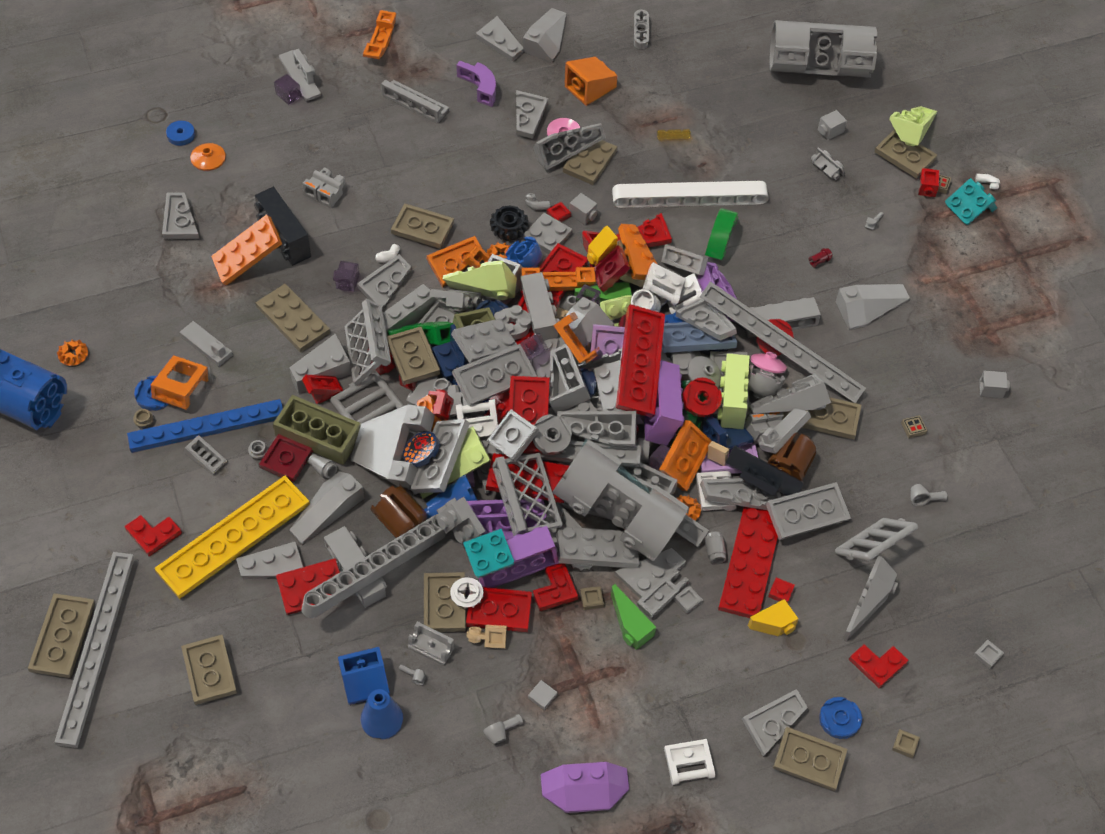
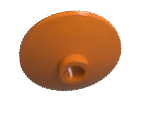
(208, 156)

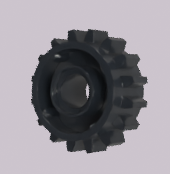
(509, 223)

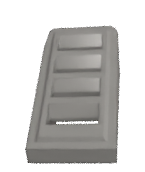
(199, 442)

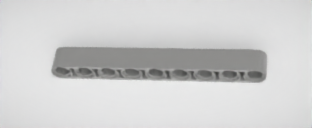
(418, 538)

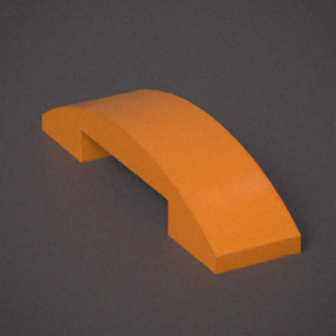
(381, 35)
(565, 280)

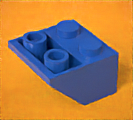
(362, 674)

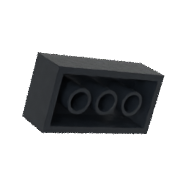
(293, 236)

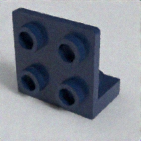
(449, 356)
(725, 436)

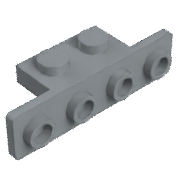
(301, 72)

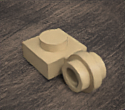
(494, 635)

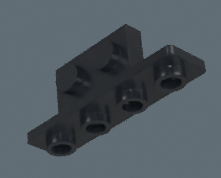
(763, 474)

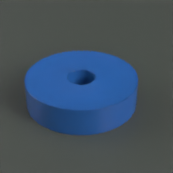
(180, 133)

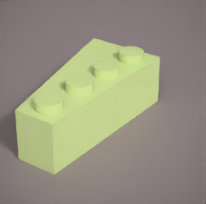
(734, 391)

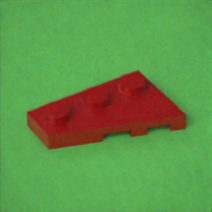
(654, 232)

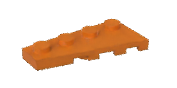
(636, 249)

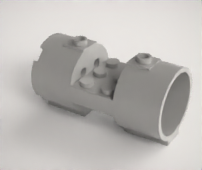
(823, 48)
(645, 516)

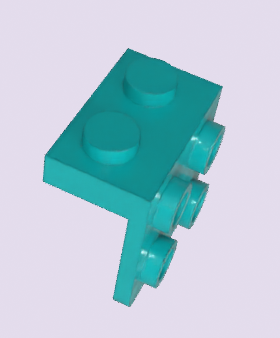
(970, 201)
(489, 553)

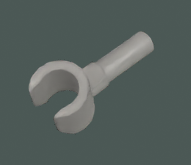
(871, 223)
(418, 675)

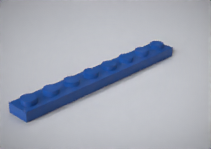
(204, 426)

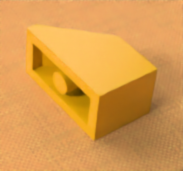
(601, 245)
(774, 620)

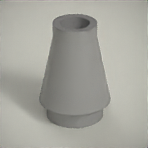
(323, 466)

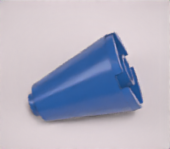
(458, 489)
(381, 715)

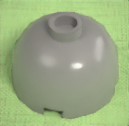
(764, 382)

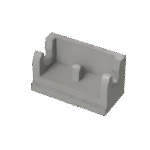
(431, 643)

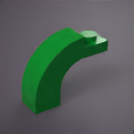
(721, 233)
(435, 332)

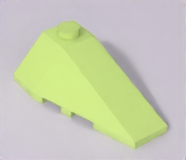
(912, 124)
(490, 280)
(471, 457)

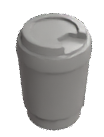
(715, 547)

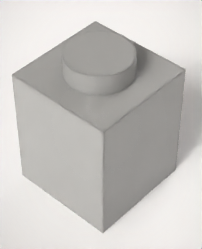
(832, 125)
(583, 209)
(993, 384)

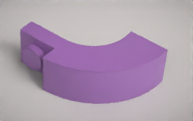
(482, 77)

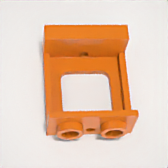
(572, 340)
(175, 392)

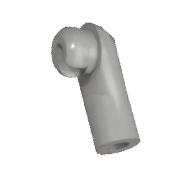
(535, 204)

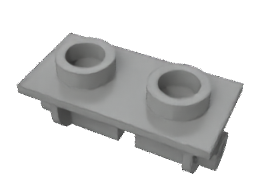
(823, 159)

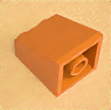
(589, 79)

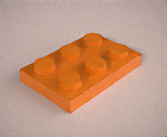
(686, 455)

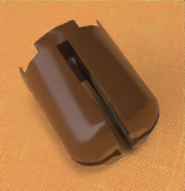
(795, 456)
(398, 511)

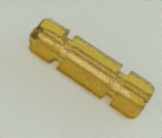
(673, 134)

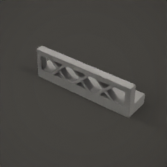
(414, 100)

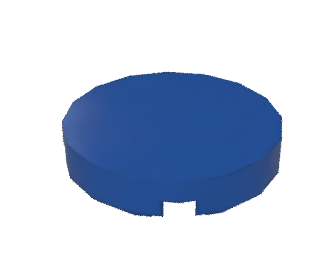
(144, 396)
(840, 718)

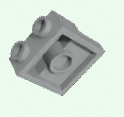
(457, 299)
(459, 518)

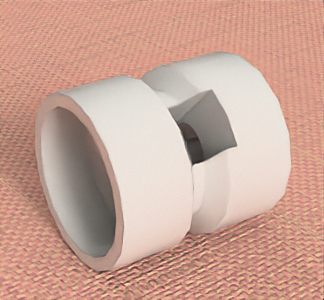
(645, 299)

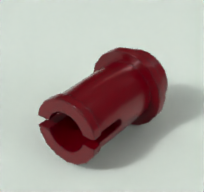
(824, 255)

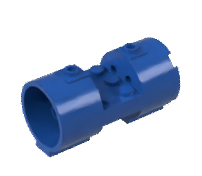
(30, 392)

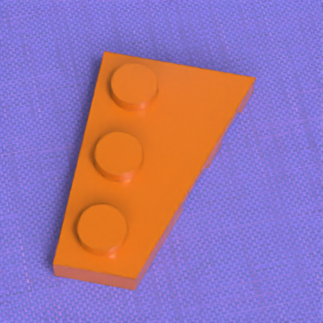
(451, 258)

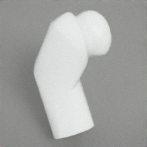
(986, 178)
(386, 256)

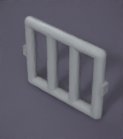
(384, 389)
(877, 547)

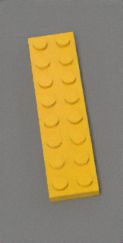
(231, 537)

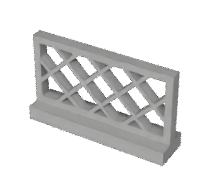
(375, 340)
(510, 498)

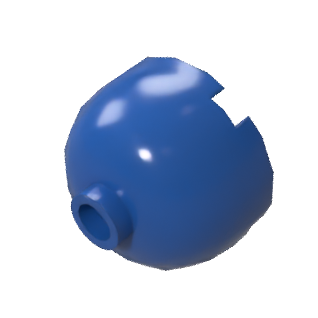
(525, 253)

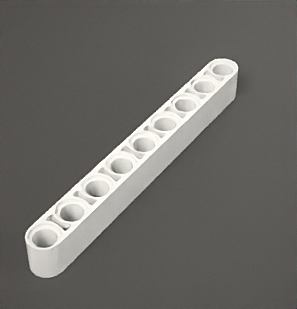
(690, 194)

